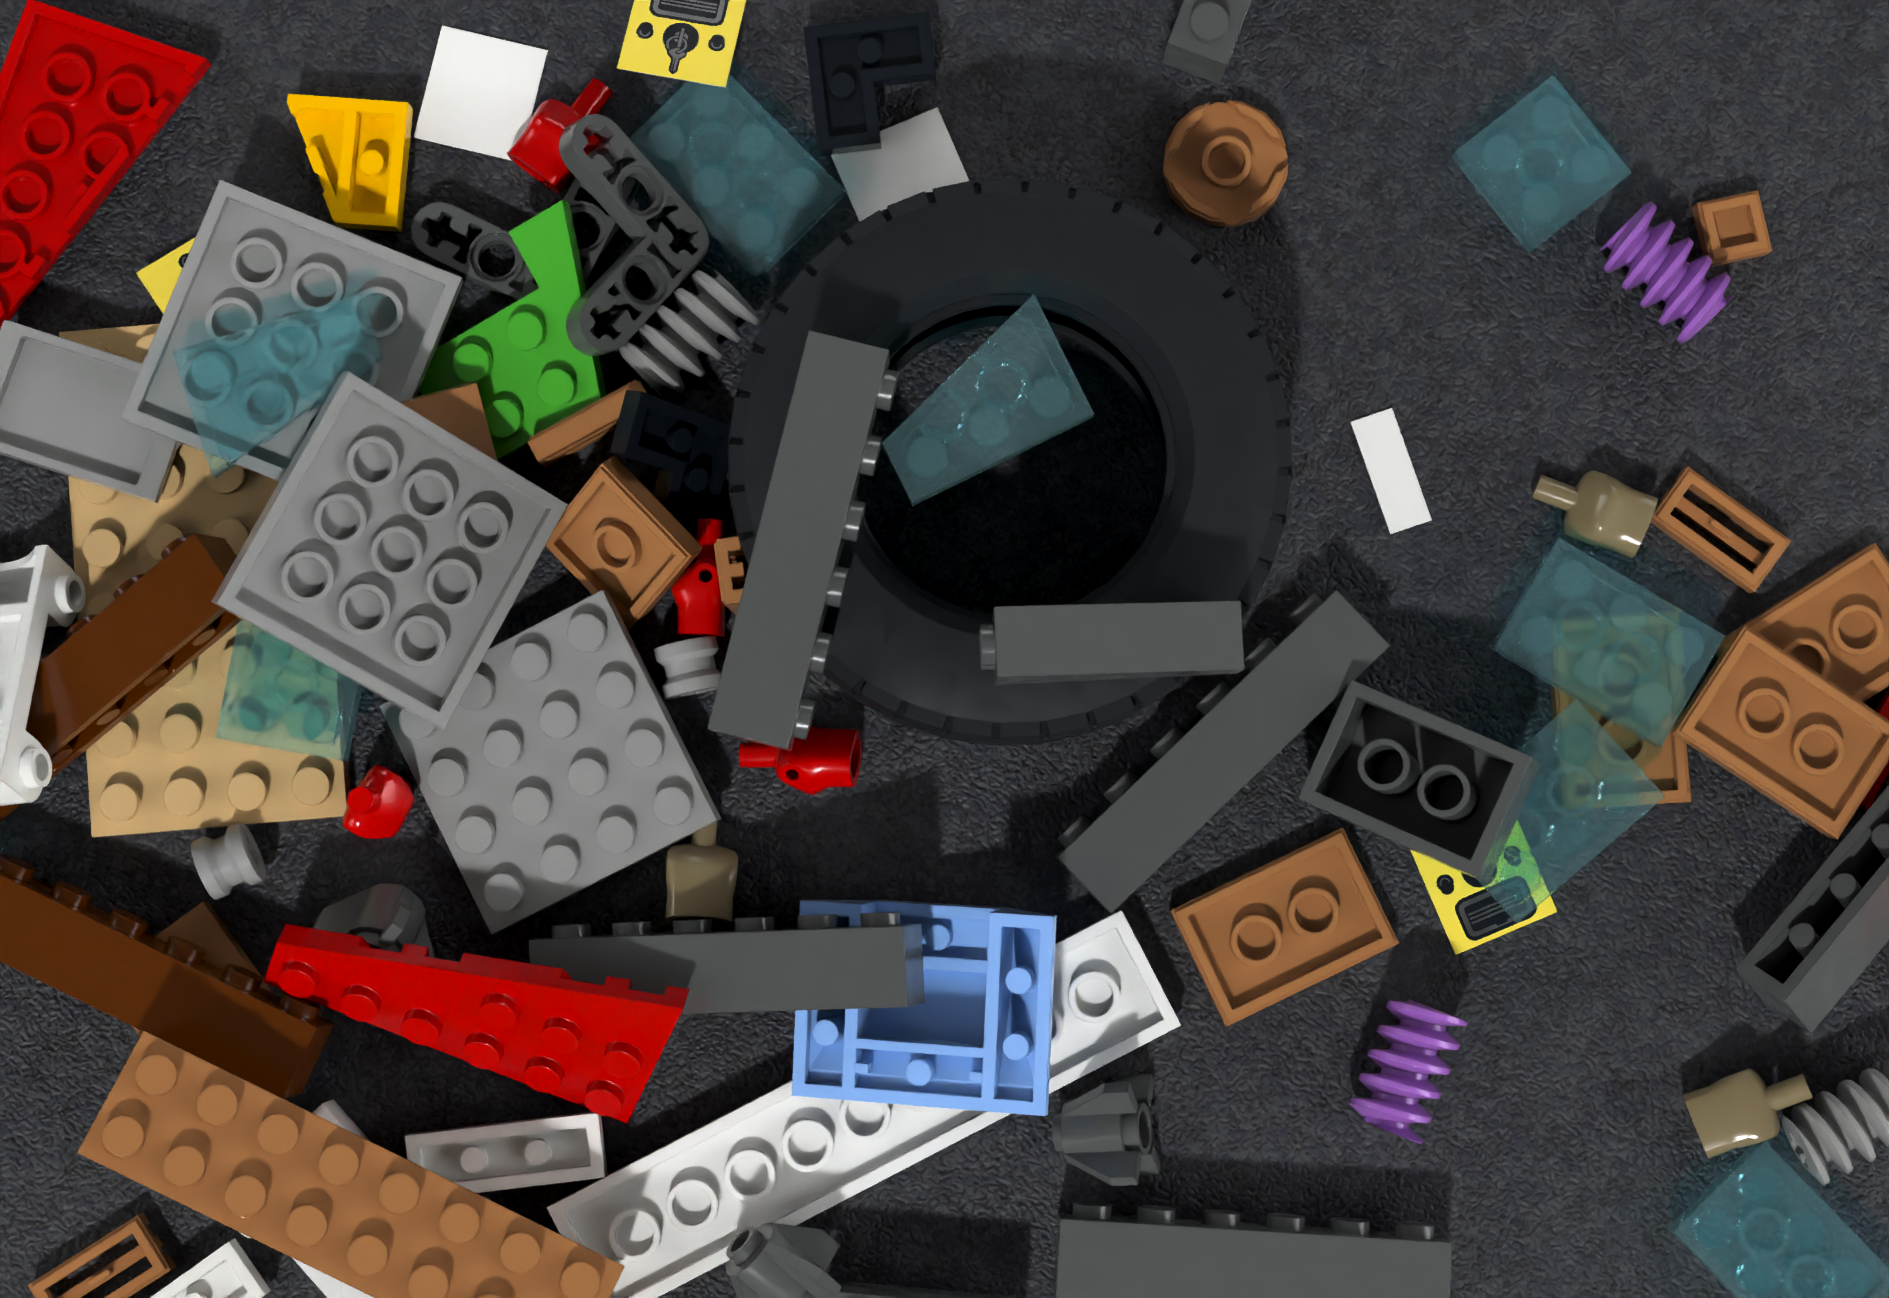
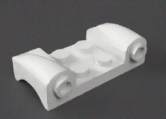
(33, 595)

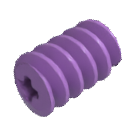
(1666, 272)
(1406, 1068)

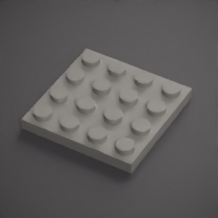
(271, 262)
(390, 551)
(555, 765)

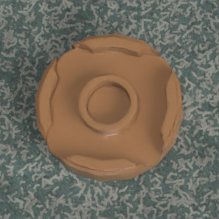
(1225, 163)

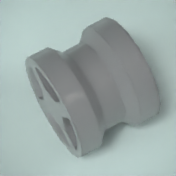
(689, 667)
(228, 860)

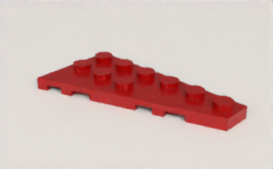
(72, 124)
(495, 1013)

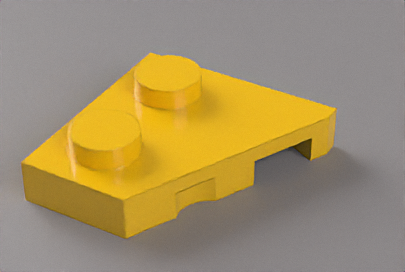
(358, 155)

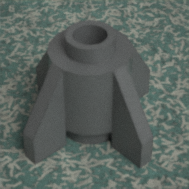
(382, 915)
(1110, 1131)
(782, 1262)

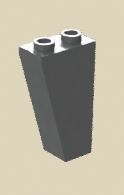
(1112, 641)

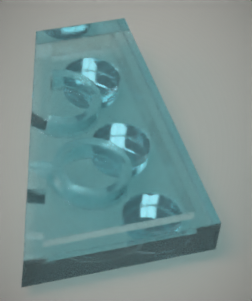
(270, 374)
(990, 409)

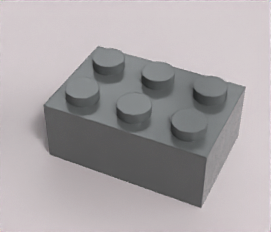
(1420, 781)

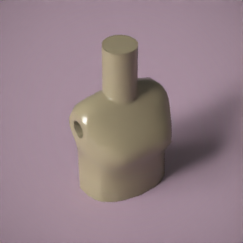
(1600, 511)
(701, 880)
(1741, 1109)

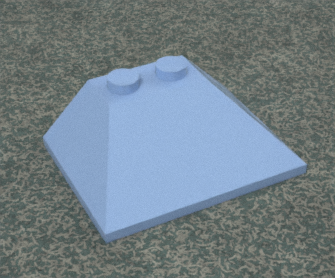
(974, 1039)

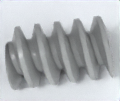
(688, 333)
(1841, 1123)

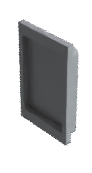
(65, 413)

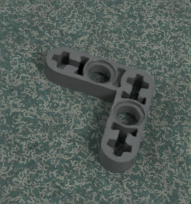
(650, 244)
(519, 280)

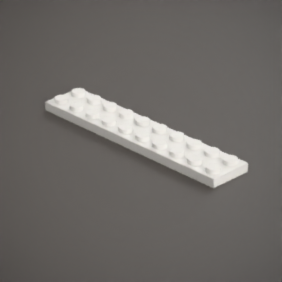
(802, 1155)

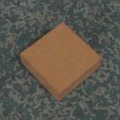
(1732, 228)

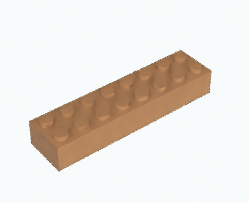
(324, 1189)

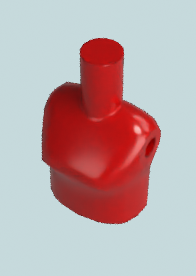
(538, 146)
(699, 601)
(820, 762)
(378, 804)

